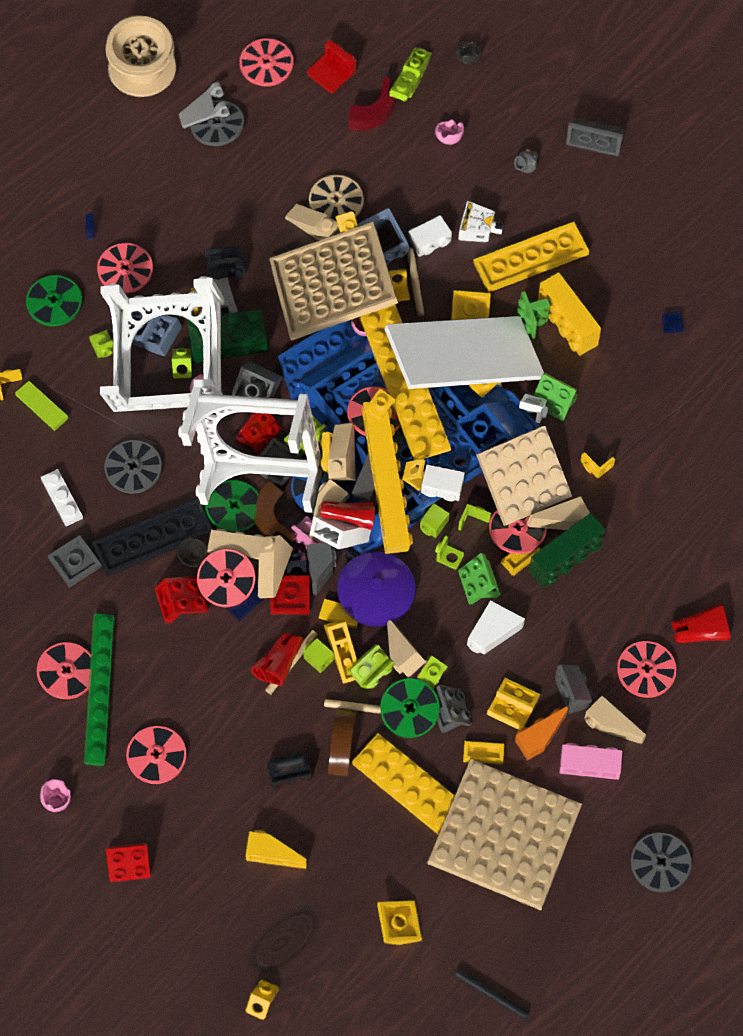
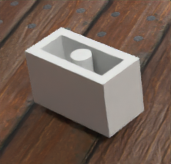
(429, 236)
(442, 483)

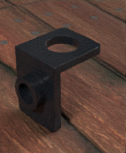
(297, 559)

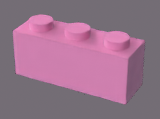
(590, 761)

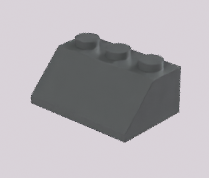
(595, 136)

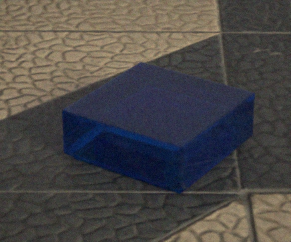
(89, 226)
(672, 323)

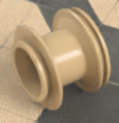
(140, 41)

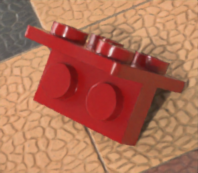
(258, 431)
(128, 862)

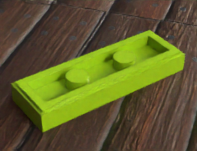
(41, 405)

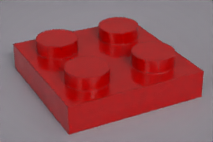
(292, 596)

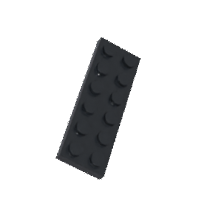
(151, 537)

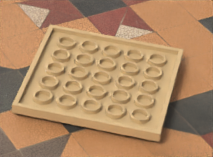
(332, 281)
(505, 834)

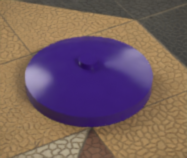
(376, 588)

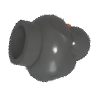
(526, 161)

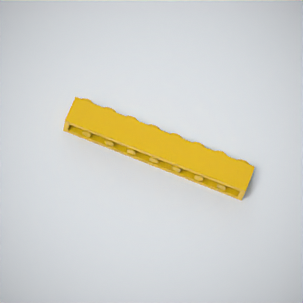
(387, 482)

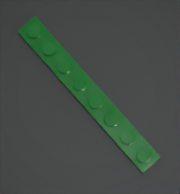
(98, 690)

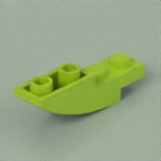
(411, 74)

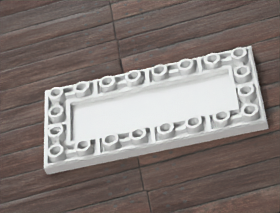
(464, 352)

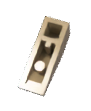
(313, 222)
(342, 454)
(329, 491)
(560, 516)
(272, 565)
(402, 651)
(611, 721)

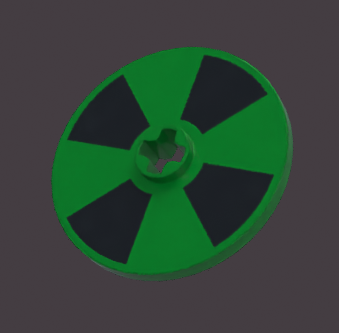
(58, 313)
(228, 494)
(394, 710)

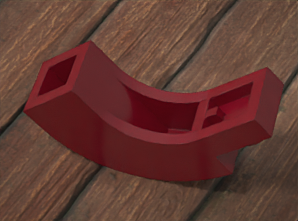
(374, 115)

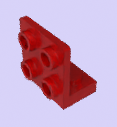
(179, 597)

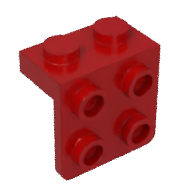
(333, 67)

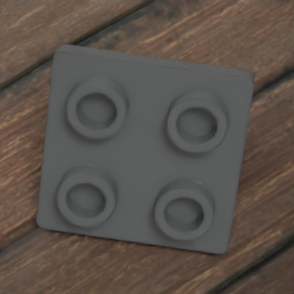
(452, 708)

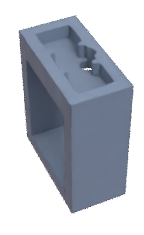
(381, 220)

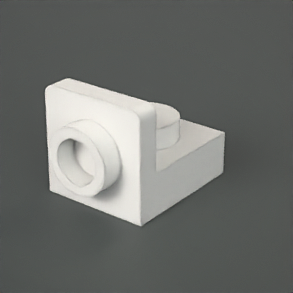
(534, 404)

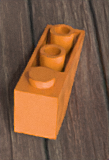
(538, 736)

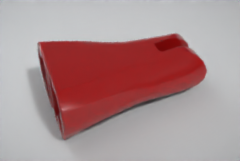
(355, 513)
(703, 626)
(278, 660)

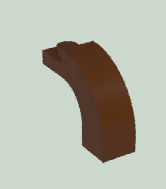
(264, 515)
(341, 742)

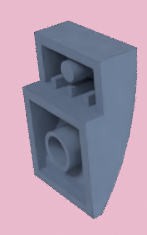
(156, 334)

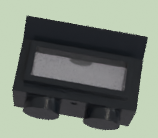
(225, 262)
(288, 769)

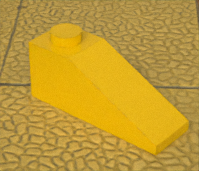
(342, 647)
(269, 850)

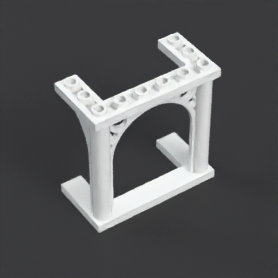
(206, 296)
(224, 466)

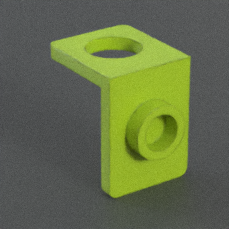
(181, 357)
(477, 512)
(443, 550)
(432, 671)

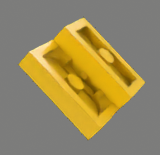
(513, 704)

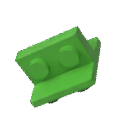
(533, 313)
(558, 395)
(478, 579)

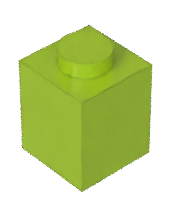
(434, 521)
(318, 655)

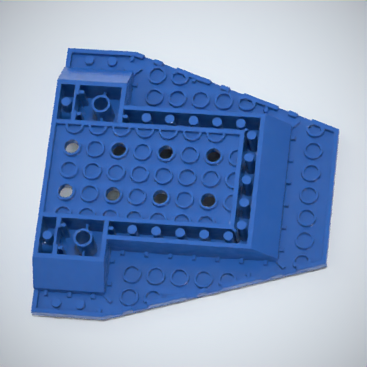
(341, 362)

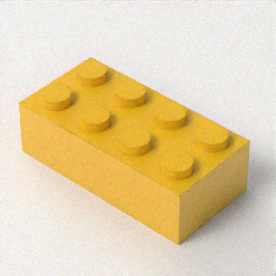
(570, 314)

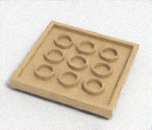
(524, 475)

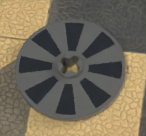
(223, 133)
(140, 478)
(660, 847)

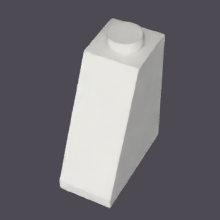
(338, 533)
(494, 628)

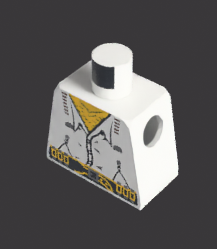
(478, 223)

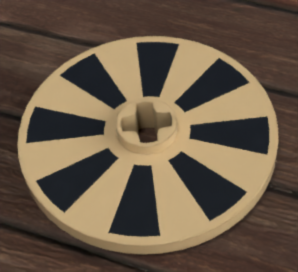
(347, 191)

